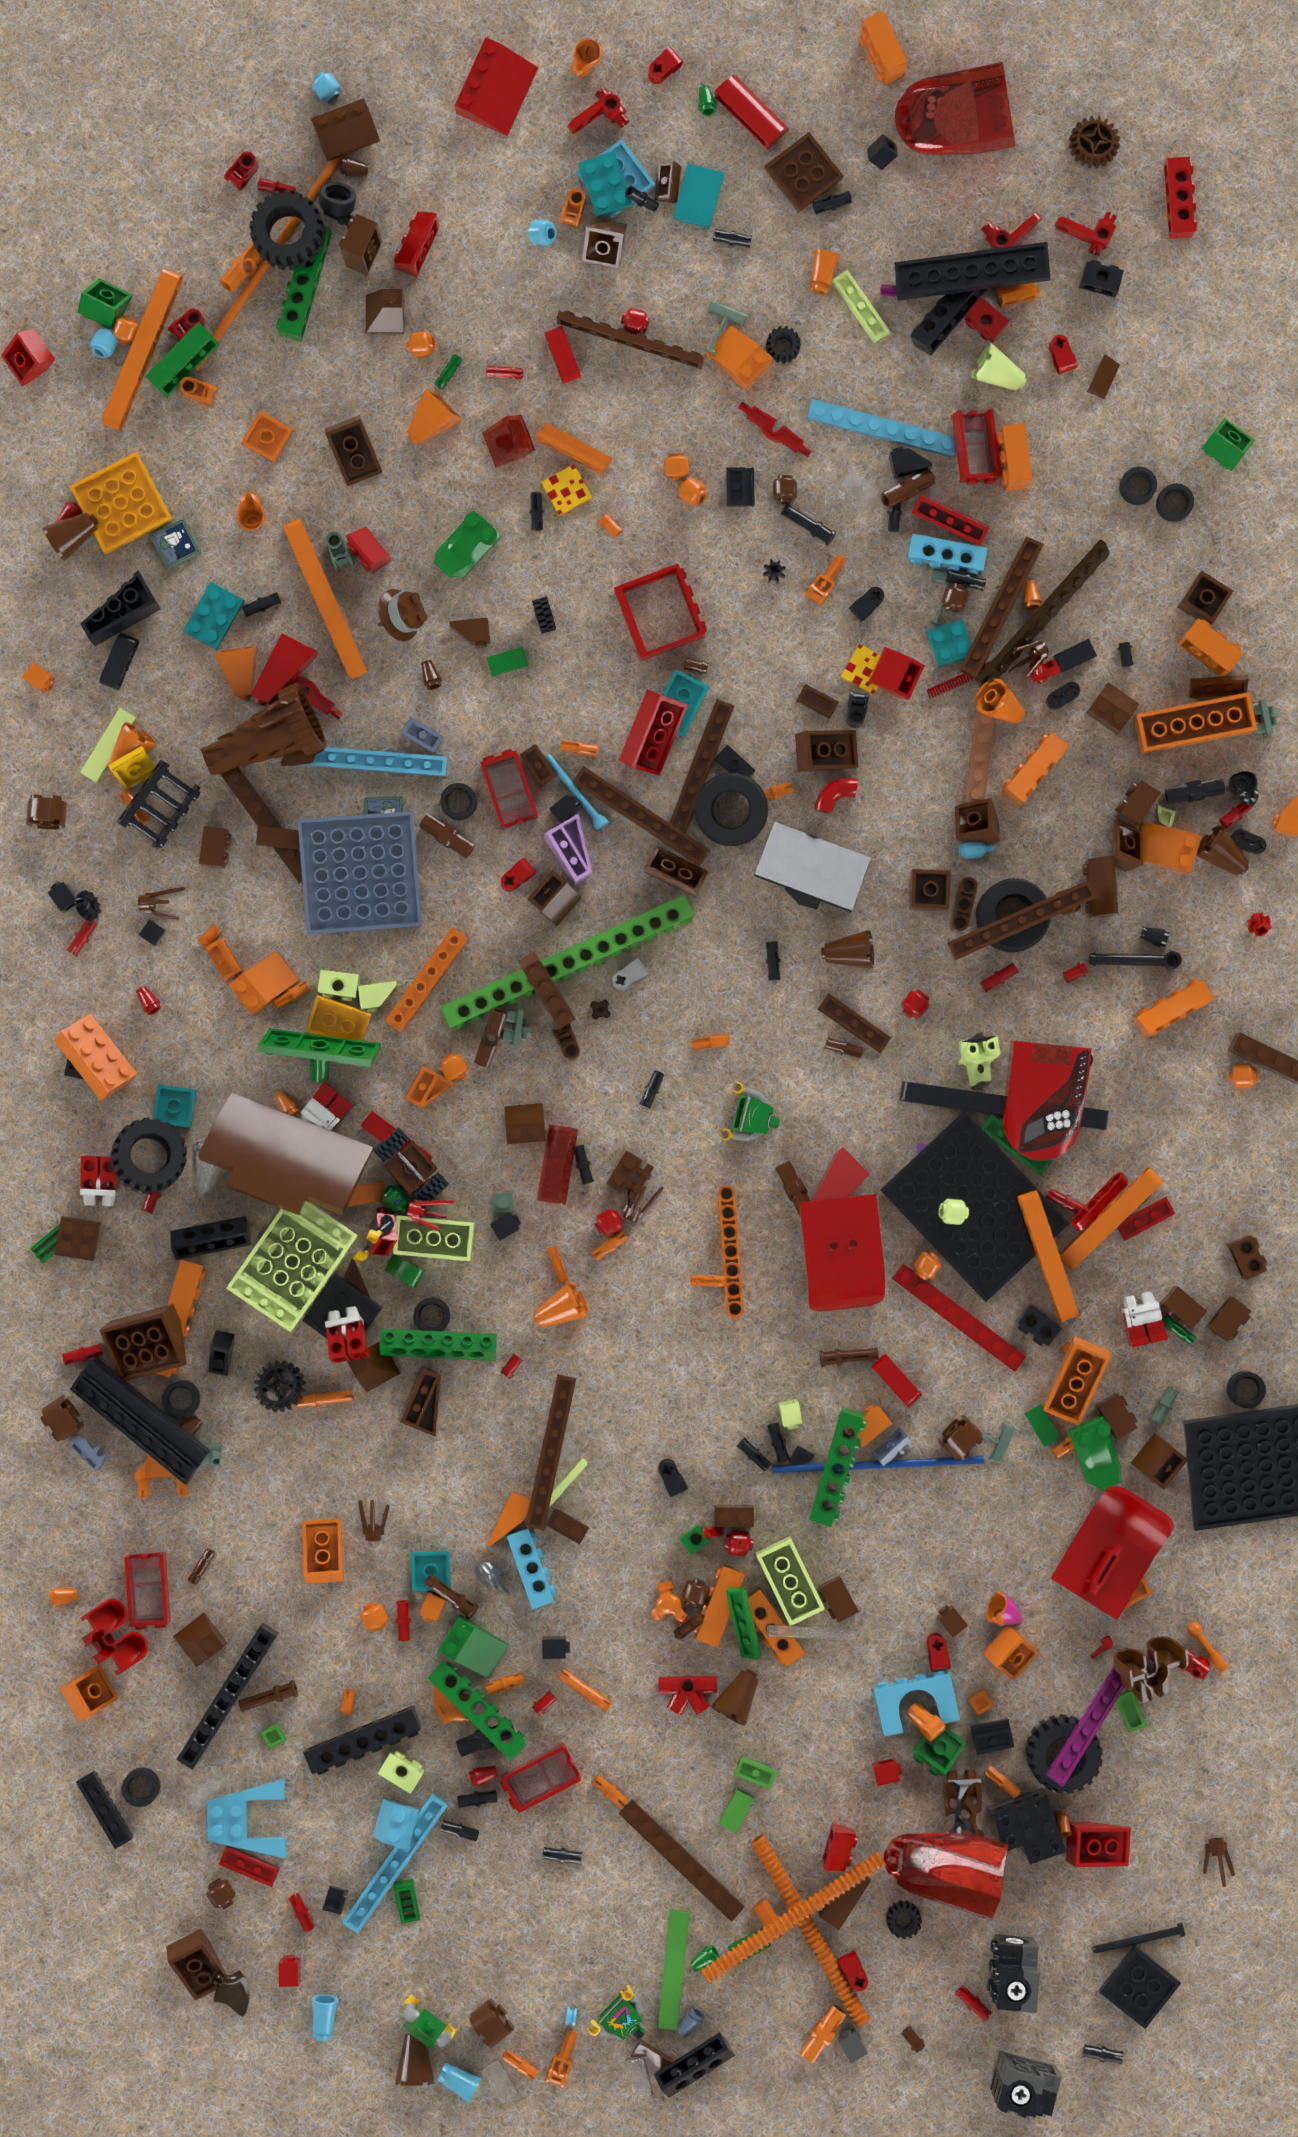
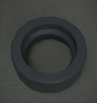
(335, 207)
(1148, 474)
(1185, 491)
(461, 787)
(428, 1301)
(1261, 1389)
(195, 1398)
(132, 1800)

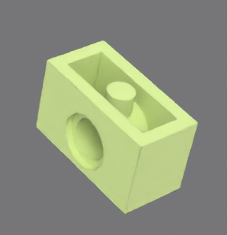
(329, 978)
(405, 1781)

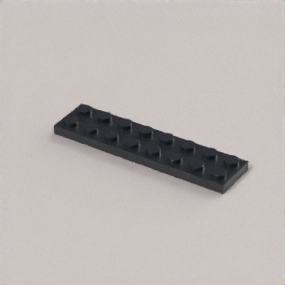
(972, 271)

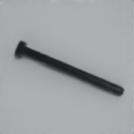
(1179, 1930)

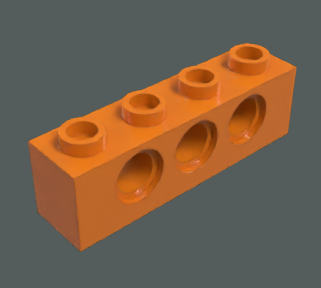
(783, 1655)

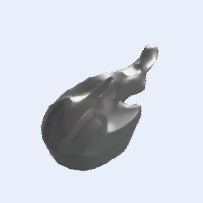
(489, 1574)

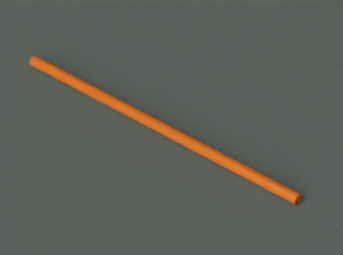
(264, 266)

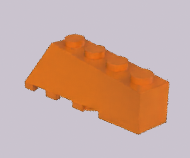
(1173, 1008)

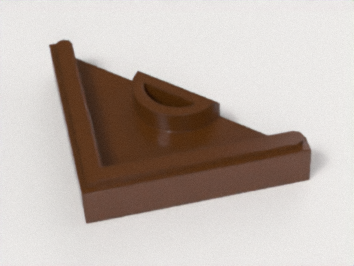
(354, 1277)

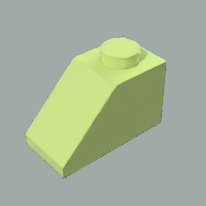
(375, 995)
(790, 1414)

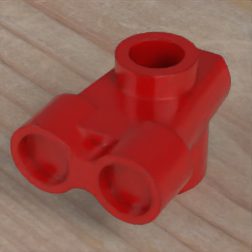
(1045, 670)
(1197, 1666)

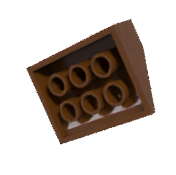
(145, 1342)

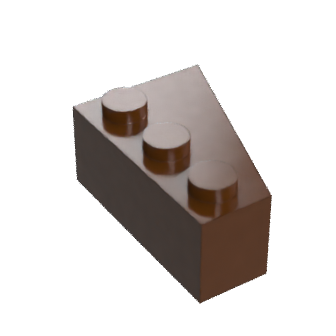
(422, 1402)

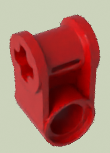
(666, 63)
(241, 174)
(184, 323)
(1062, 357)
(520, 873)
(938, 1656)
(853, 1968)

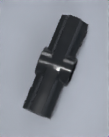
(1194, 790)
(478, 1741)

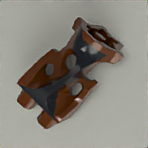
(962, 1791)

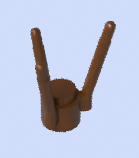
(1038, 651)
(148, 902)
(633, 1211)
(372, 1531)
(1217, 1847)

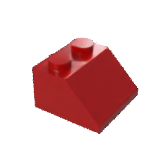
(27, 356)
(838, 1848)

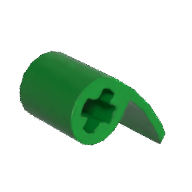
(404, 1270)

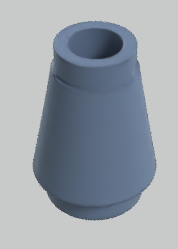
(690, 2022)

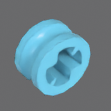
(571, 2016)

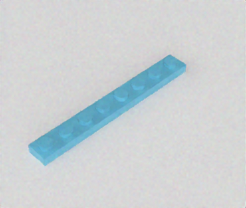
(882, 428)
(381, 761)
(393, 1865)

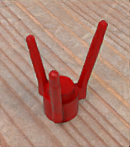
(417, 1210)

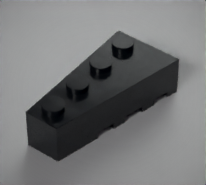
(121, 610)

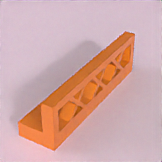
(574, 448)

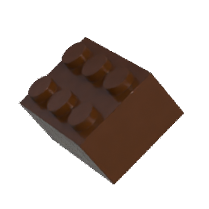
(360, 244)

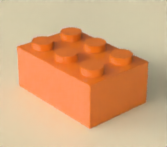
(883, 48)
(1014, 457)
(1210, 647)

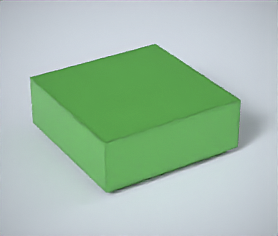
(273, 1735)

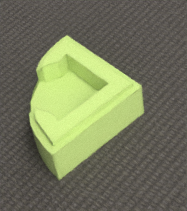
(1165, 815)

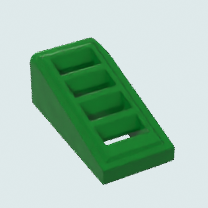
(402, 1889)

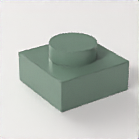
(502, 1203)

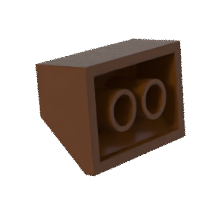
(345, 129)
(675, 871)
(1102, 876)

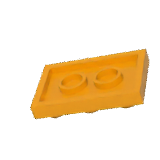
(337, 1020)

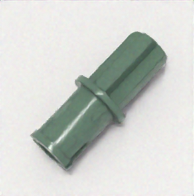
(1164, 1405)

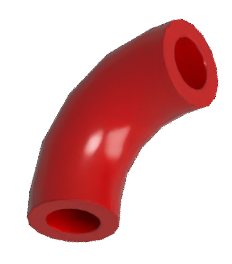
(833, 792)

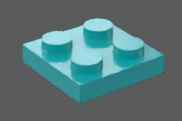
(949, 642)
(174, 1105)
(430, 1562)

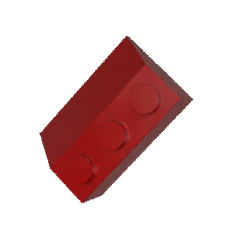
(417, 243)

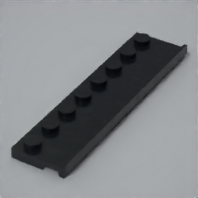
(140, 1420)

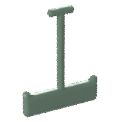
(727, 313)
(940, 576)
(1002, 1443)

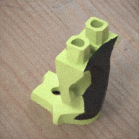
(979, 1051)

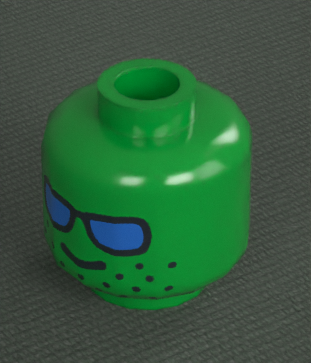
(395, 1199)

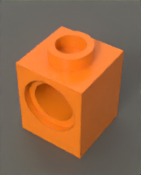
(39, 678)
(432, 1607)

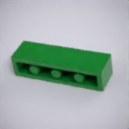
(182, 359)

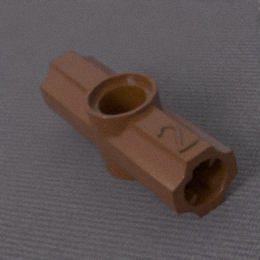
(908, 488)
(447, 835)
(494, 1026)
(792, 1184)

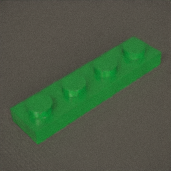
(994, 1129)
(743, 1623)

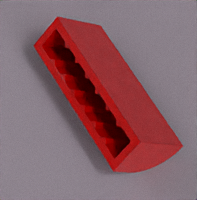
(750, 111)

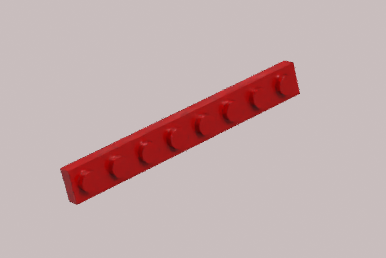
(959, 1317)

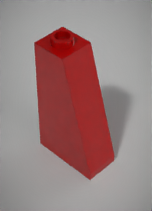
(282, 668)
(841, 1177)

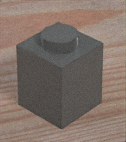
(852, 2044)

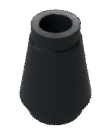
(1155, 936)

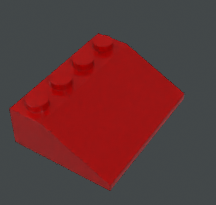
(495, 87)

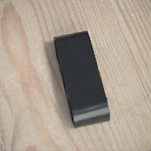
(119, 661)

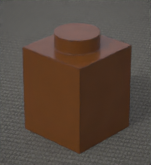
(951, 1620)

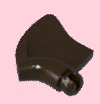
(232, 1991)

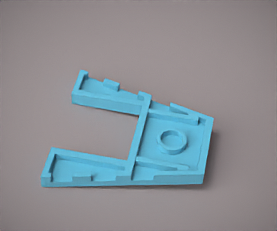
(229, 1819)

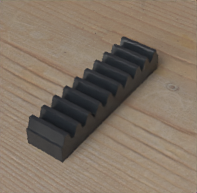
(104, 1809)

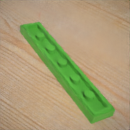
(673, 1969)

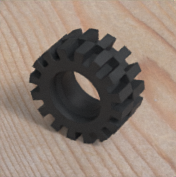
(788, 334)
(544, 615)
(903, 1907)

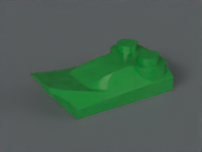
(466, 546)
(1096, 1452)

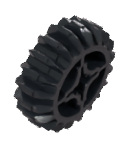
(276, 1371)

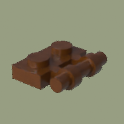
(624, 1172)

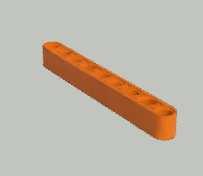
(142, 349)
(325, 599)

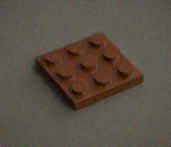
(803, 172)

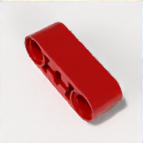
(562, 354)
(896, 1380)

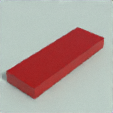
(1145, 1218)
(249, 1866)

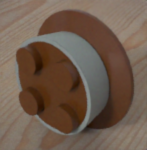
(401, 613)

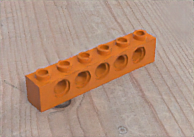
(427, 980)

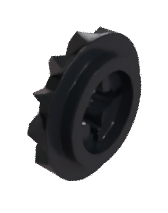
(81, 903)

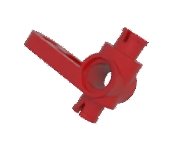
(615, 115)
(996, 233)
(1088, 235)

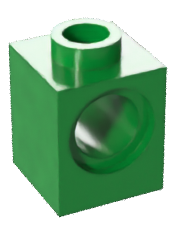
(689, 1545)

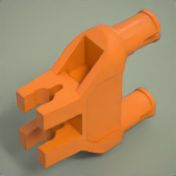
(153, 1469)

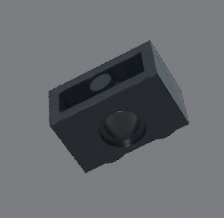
(1090, 281)

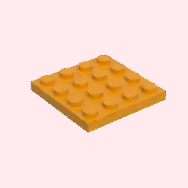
(122, 502)

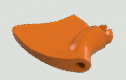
(446, 1709)

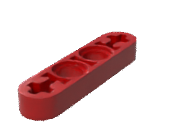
(1099, 1201)

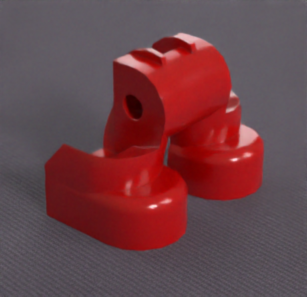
(125, 1650)

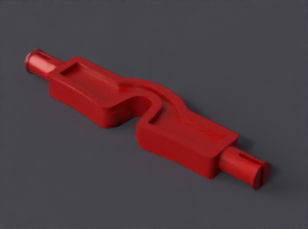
(766, 423)
(317, 699)

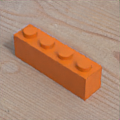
(717, 1610)

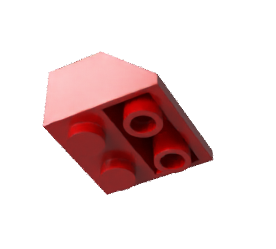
(370, 551)
(896, 673)

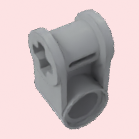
(631, 973)

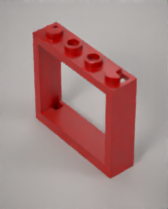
(687, 594)

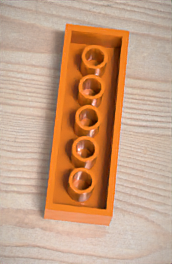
(1194, 723)

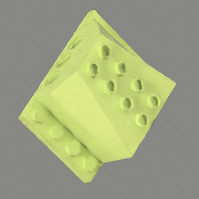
(292, 1264)

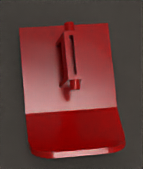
(843, 1252)
(1113, 1550)

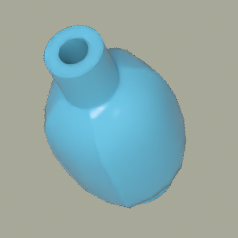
(974, 850)

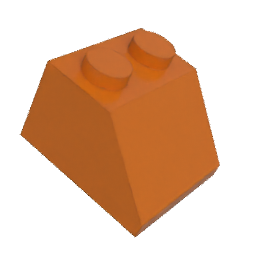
(1010, 1652)
(89, 1693)

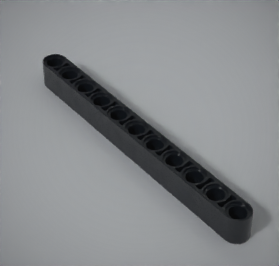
(980, 1102)

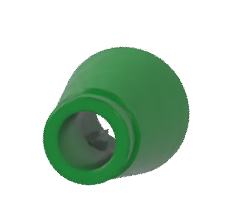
(706, 101)
(705, 1957)

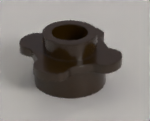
(598, 1014)

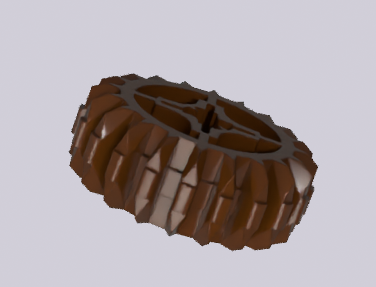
(1102, 142)

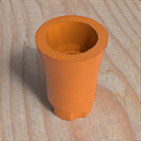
(822, 271)

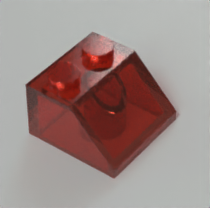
(508, 440)

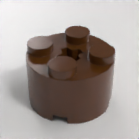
(46, 812)
(61, 1418)
(961, 1438)
(491, 2022)

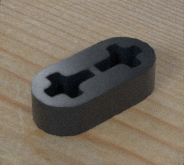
(1065, 699)
(1250, 838)

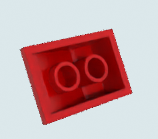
(1098, 1845)

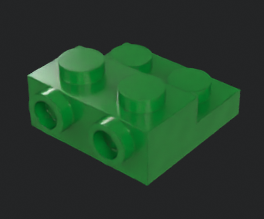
(939, 1752)

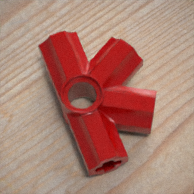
(682, 1696)

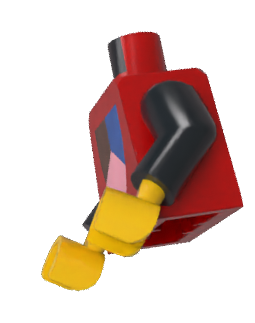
(381, 1235)

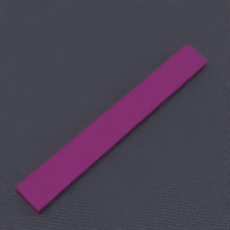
(1086, 1728)

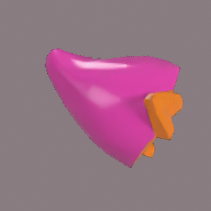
(1003, 1610)

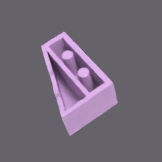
(569, 849)

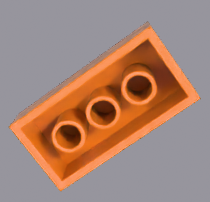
(95, 1057)
(1076, 1380)

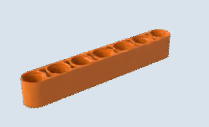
(1110, 1218)
(1048, 1256)
(734, 1260)

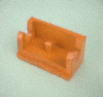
(224, 959)

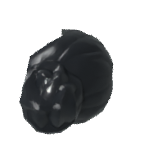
(1245, 786)

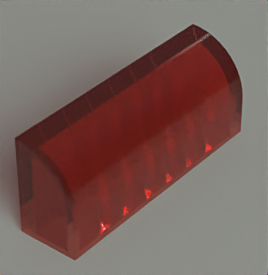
(557, 1164)

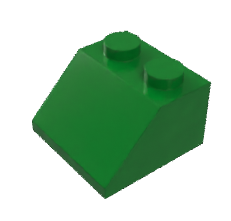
(103, 303)
(1227, 444)

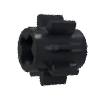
(776, 576)

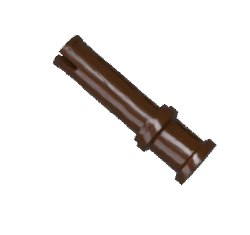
(839, 1357)
(457, 1600)
(277, 1694)

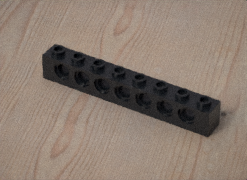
(227, 1696)

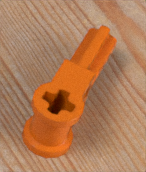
(824, 583)
(560, 2063)

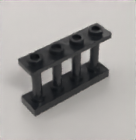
(150, 787)

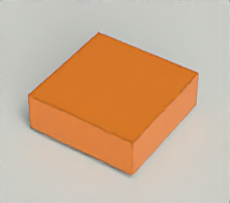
(980, 1702)

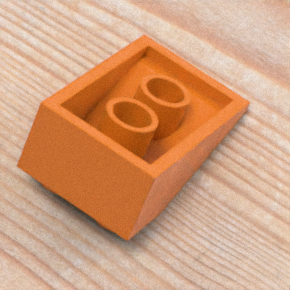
(740, 357)
(1169, 847)
(263, 983)
(322, 1551)

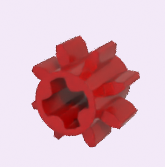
(1259, 924)

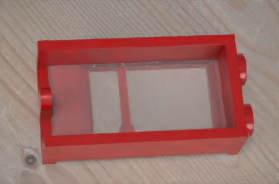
(976, 447)
(509, 789)
(147, 1590)
(540, 1778)

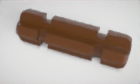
(201, 1566)
(688, 1626)

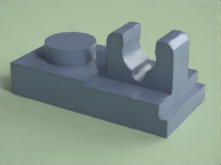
(421, 735)
(892, 1446)
(82, 1448)

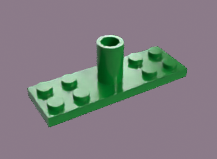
(319, 1050)

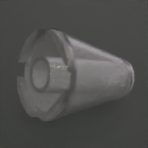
(203, 1174)

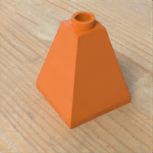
(431, 418)
(239, 669)

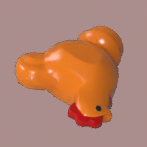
(668, 1604)

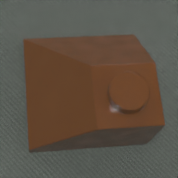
(604, 243)
(385, 311)
(977, 822)
(1127, 846)
(373, 1369)
(200, 1639)

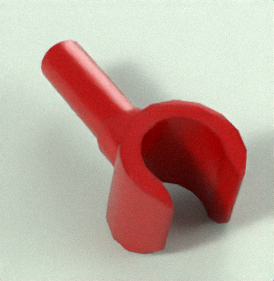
(1107, 1644)

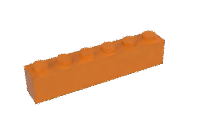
(183, 1296)

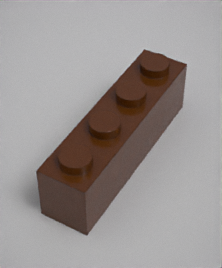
(547, 989)
(1265, 1057)

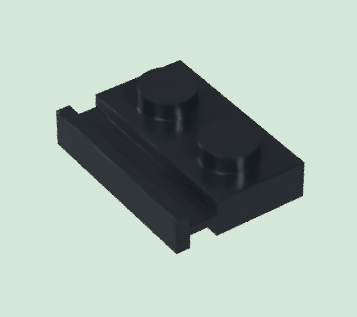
(740, 487)
(992, 1736)

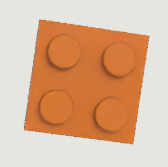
(267, 437)

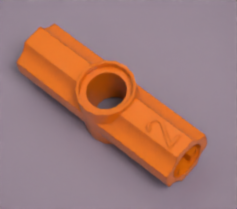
(236, 273)
(822, 2034)

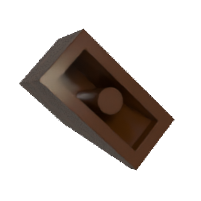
(473, 631)

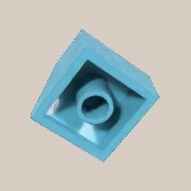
(395, 1823)

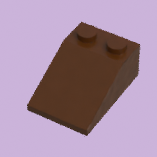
(353, 450)
(826, 750)
(195, 1963)

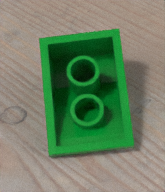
(473, 1646)

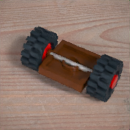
(410, 1166)

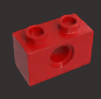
(980, 310)

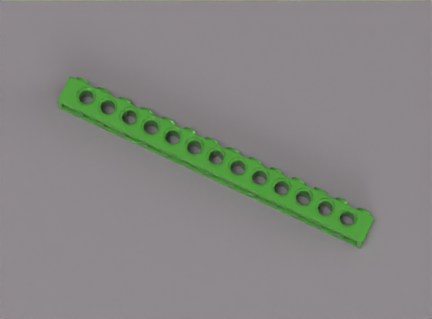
(680, 905)

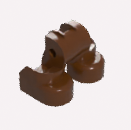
(1132, 1666)

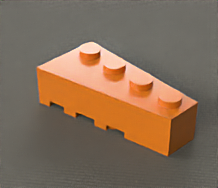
(1035, 769)

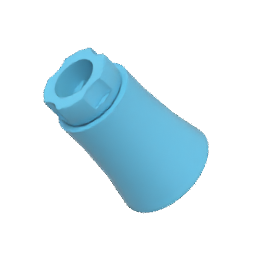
(323, 2016)
(459, 2081)

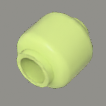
(953, 1211)

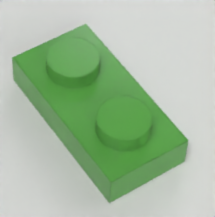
(755, 1772)

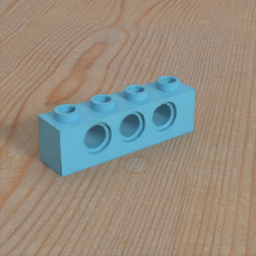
(975, 553)
(536, 1597)

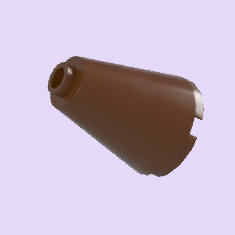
(71, 533)
(1222, 852)
(850, 950)
(737, 1697)
(414, 2063)

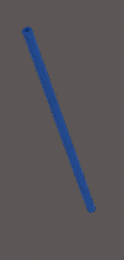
(876, 1464)

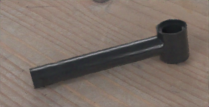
(1134, 959)

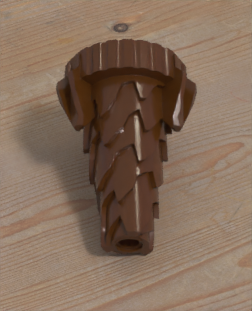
(282, 729)

